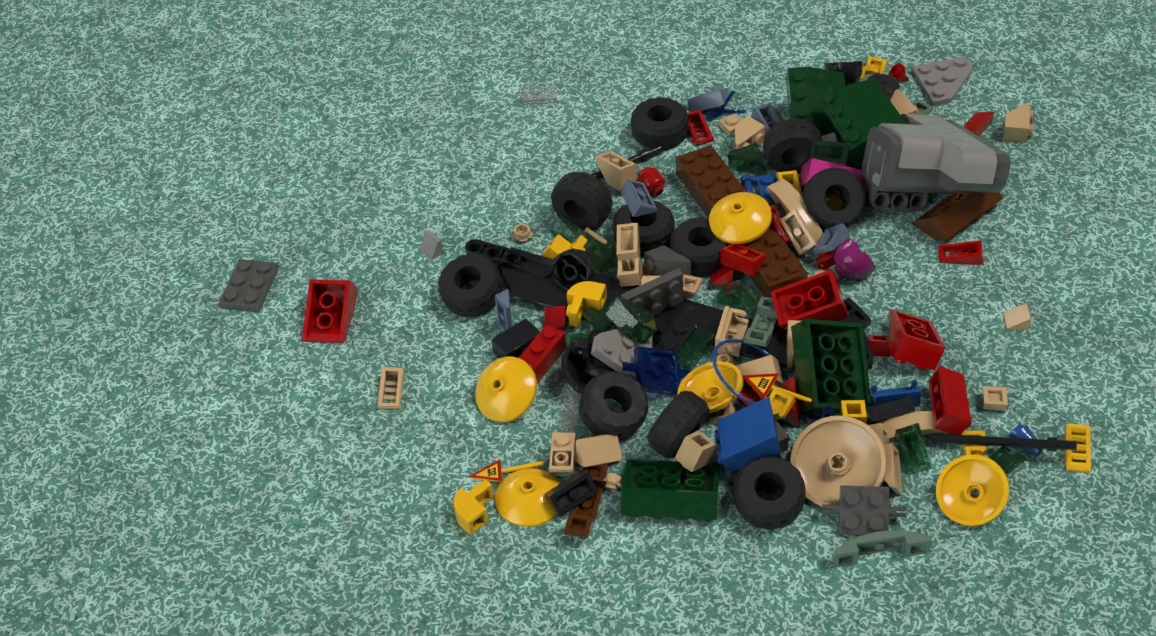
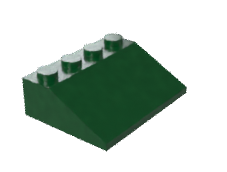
(804, 88)
(856, 110)
(830, 364)
(669, 490)

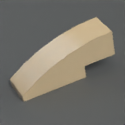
(628, 255)
(893, 471)

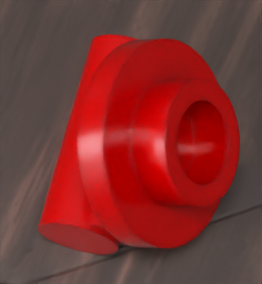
(899, 72)
(825, 260)

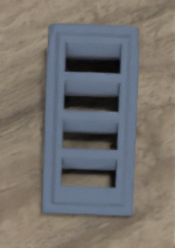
(764, 110)
(831, 239)

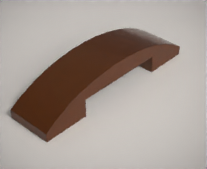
(584, 515)

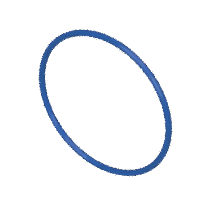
(722, 379)

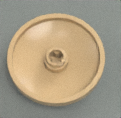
(837, 454)

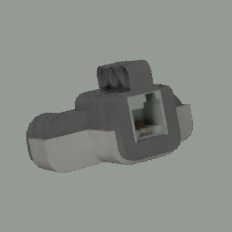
(926, 159)

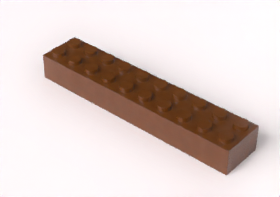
(709, 181)

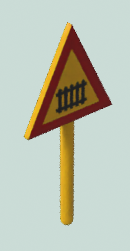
(764, 383)
(494, 472)

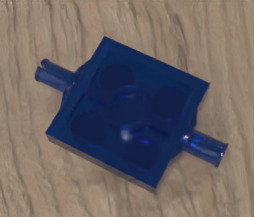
(656, 370)

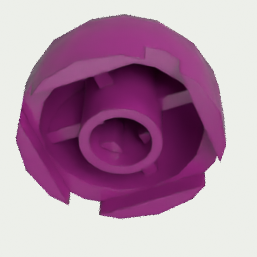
(852, 261)

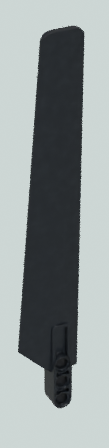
(532, 281)

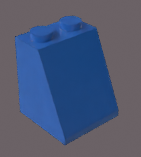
(747, 435)

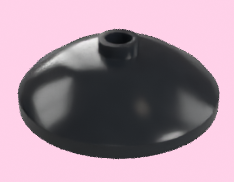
(574, 370)

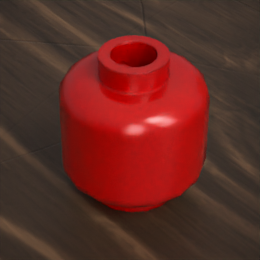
(653, 180)

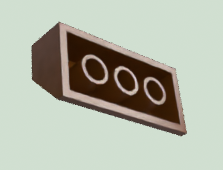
(955, 214)

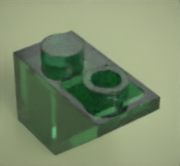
(632, 320)

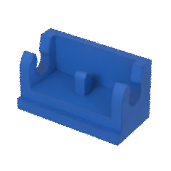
(883, 396)

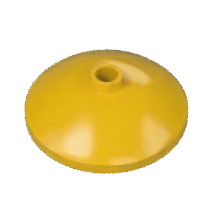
(740, 218)
(709, 387)
(512, 396)
(964, 477)
(523, 505)

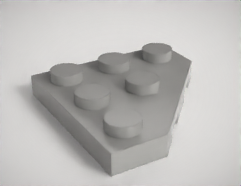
(942, 78)
(615, 348)

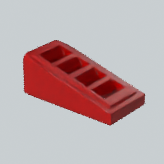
(697, 116)
(973, 257)

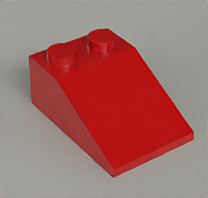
(810, 298)
(329, 310)
(914, 341)

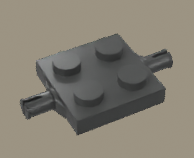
(863, 509)

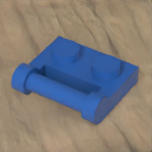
(761, 182)

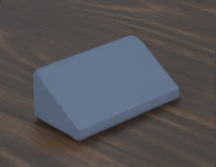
(708, 100)
(637, 198)
(503, 310)

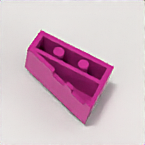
(814, 166)

